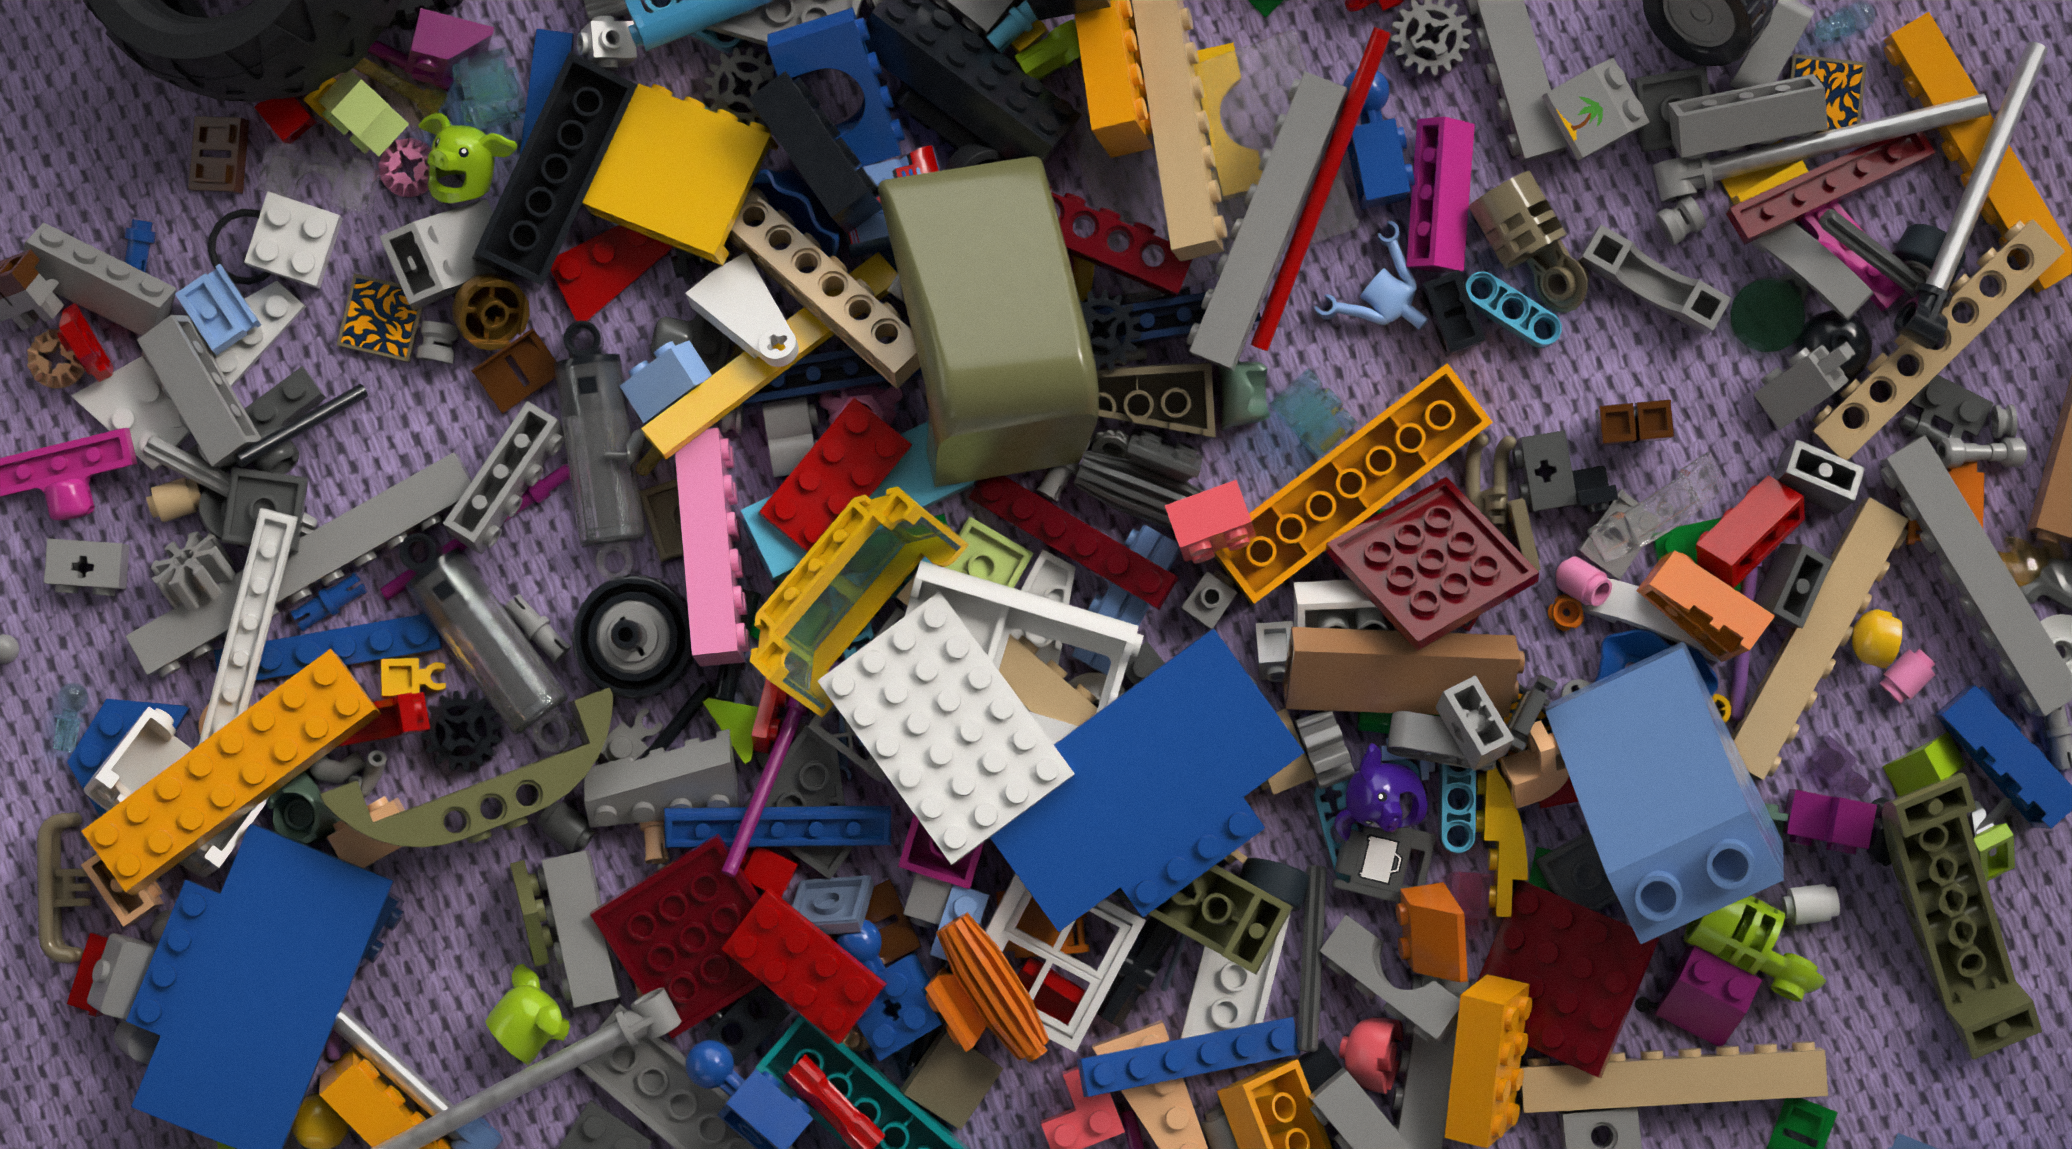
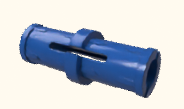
(329, 601)

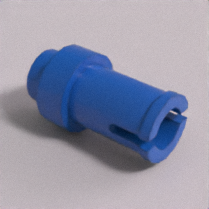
(138, 244)

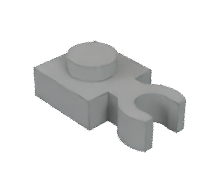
(628, 741)

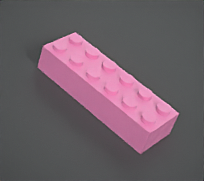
(709, 550)

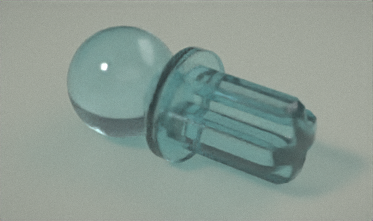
(1845, 21)
(72, 699)

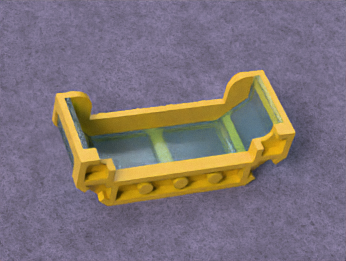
(843, 587)

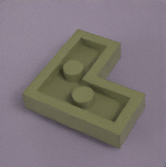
(532, 912)

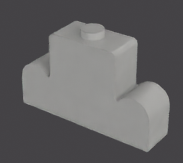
(116, 985)

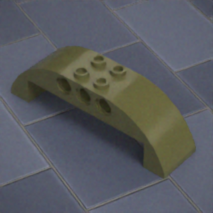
(548, 778)
(1225, 916)
(1956, 916)

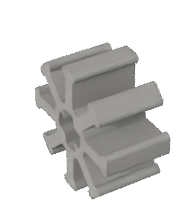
(193, 570)
(1325, 748)

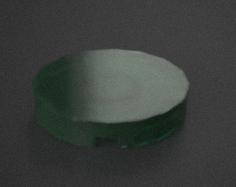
(1767, 314)

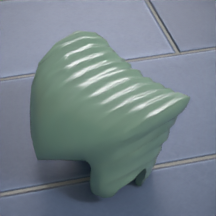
(1243, 394)
(300, 812)

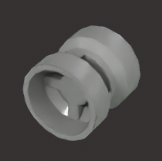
(1681, 220)
(441, 334)

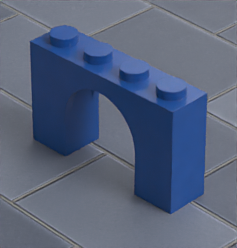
(840, 44)

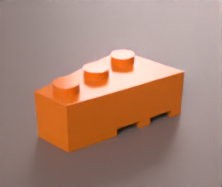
(1704, 606)

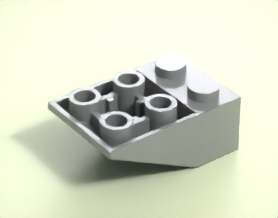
(436, 252)

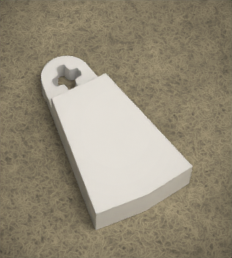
(744, 311)

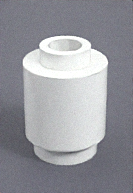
(1811, 904)

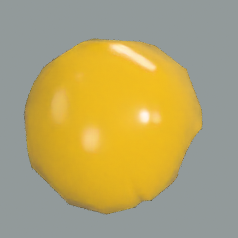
(1877, 638)
(319, 1124)

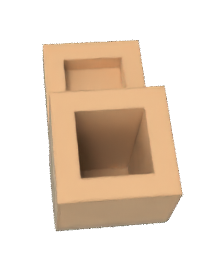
(1535, 771)

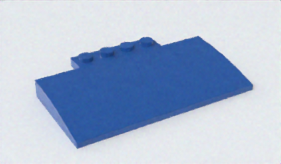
(1152, 788)
(253, 988)

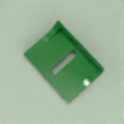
(1805, 1119)

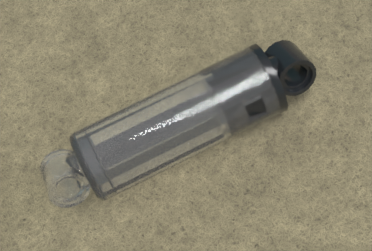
(596, 422)
(487, 642)

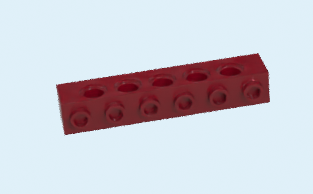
(1129, 263)

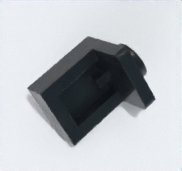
(1593, 489)

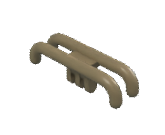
(1493, 500)
(57, 888)

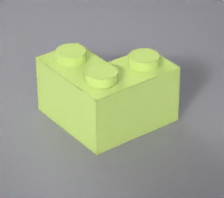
(358, 108)

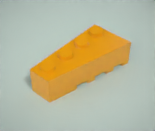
(368, 1102)

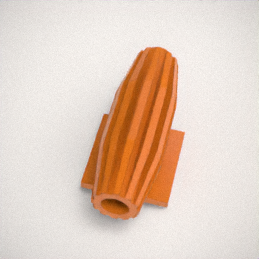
(983, 993)

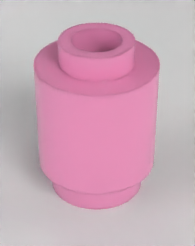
(1583, 581)
(1908, 675)

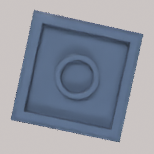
(836, 903)

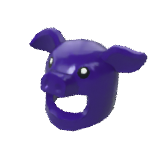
(1375, 796)

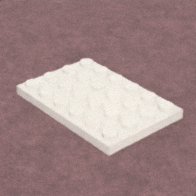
(946, 728)

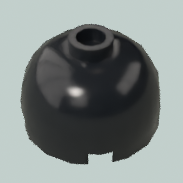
(1832, 331)

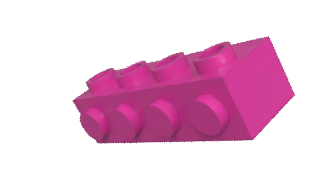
(1440, 195)

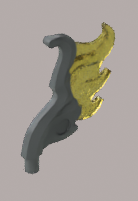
(2040, 571)

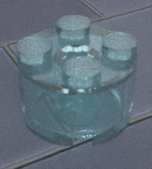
(489, 89)
(1313, 413)

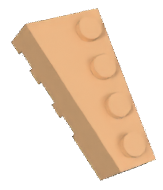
(1160, 1106)

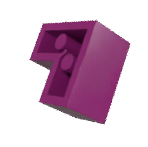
(1834, 820)

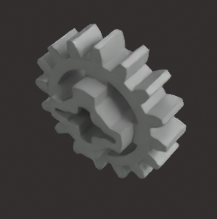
(1438, 51)

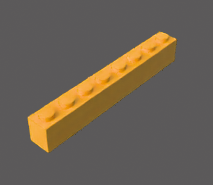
(1938, 78)

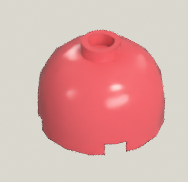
(1372, 1053)

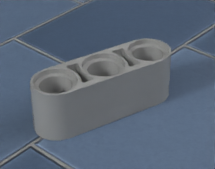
(1771, 51)
(1425, 739)

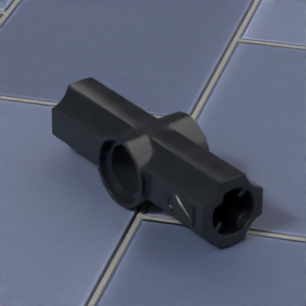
(1137, 970)

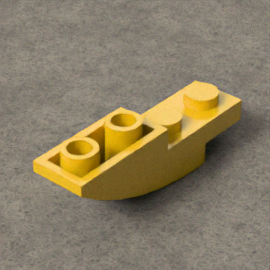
(1501, 823)

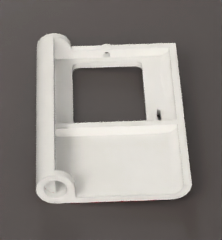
(996, 610)

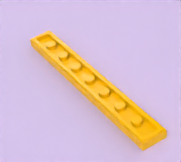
(748, 375)

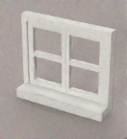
(1003, 928)

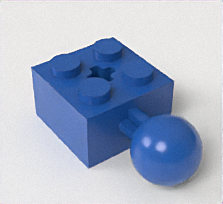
(1378, 151)
(906, 984)
(756, 1106)

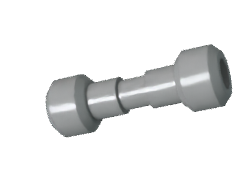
(2009, 452)

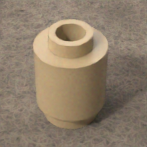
(174, 499)

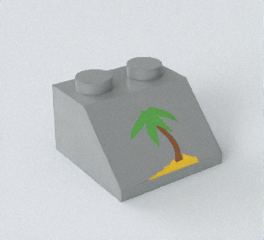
(1596, 109)

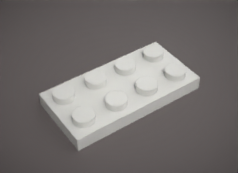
(1229, 994)

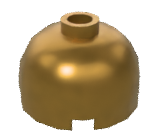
(490, 311)

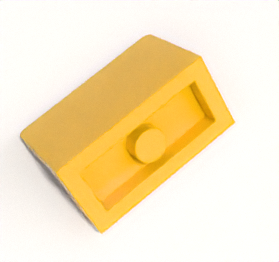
(1751, 184)

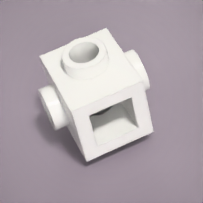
(607, 43)

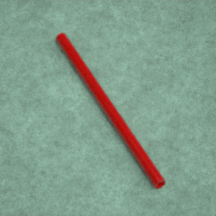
(1320, 189)

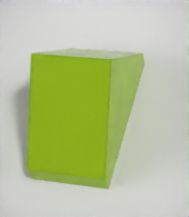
(740, 722)
(1924, 765)

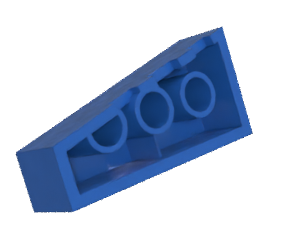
(2007, 757)

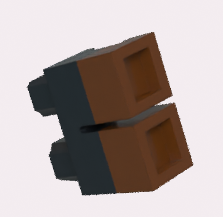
(1634, 424)

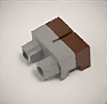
(25, 293)

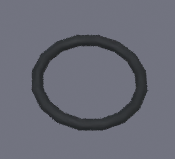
(212, 245)

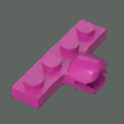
(1883, 288)
(66, 471)

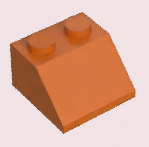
(1432, 932)

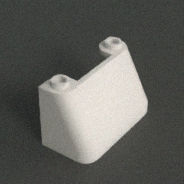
(143, 755)

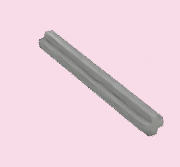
(201, 471)

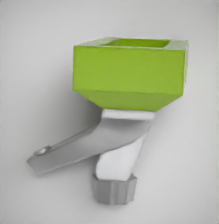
(1993, 840)

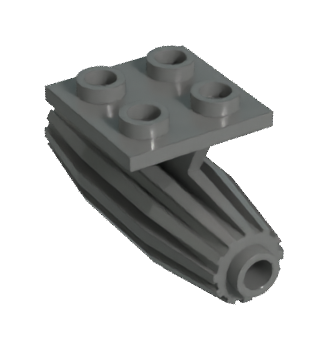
(1146, 481)

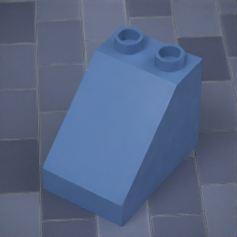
(1665, 793)

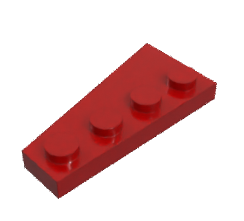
(604, 267)

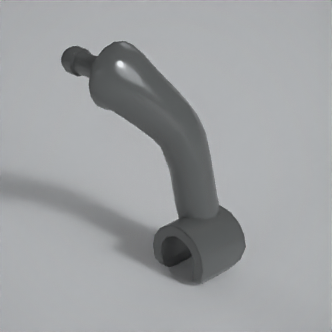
(633, 448)

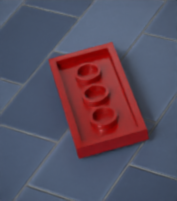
(841, 465)
(804, 966)

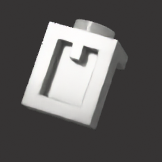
(1272, 649)

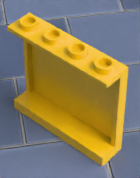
(678, 171)

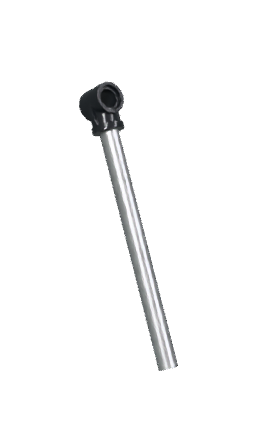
(1922, 316)

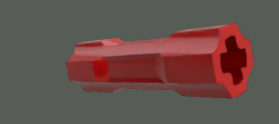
(849, 1122)

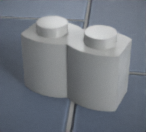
(789, 432)

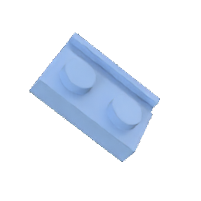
(218, 309)

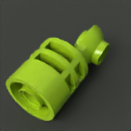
(1745, 937)

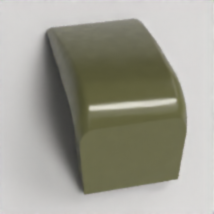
(993, 319)

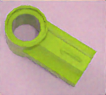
(1051, 53)

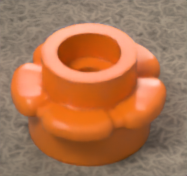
(1563, 622)

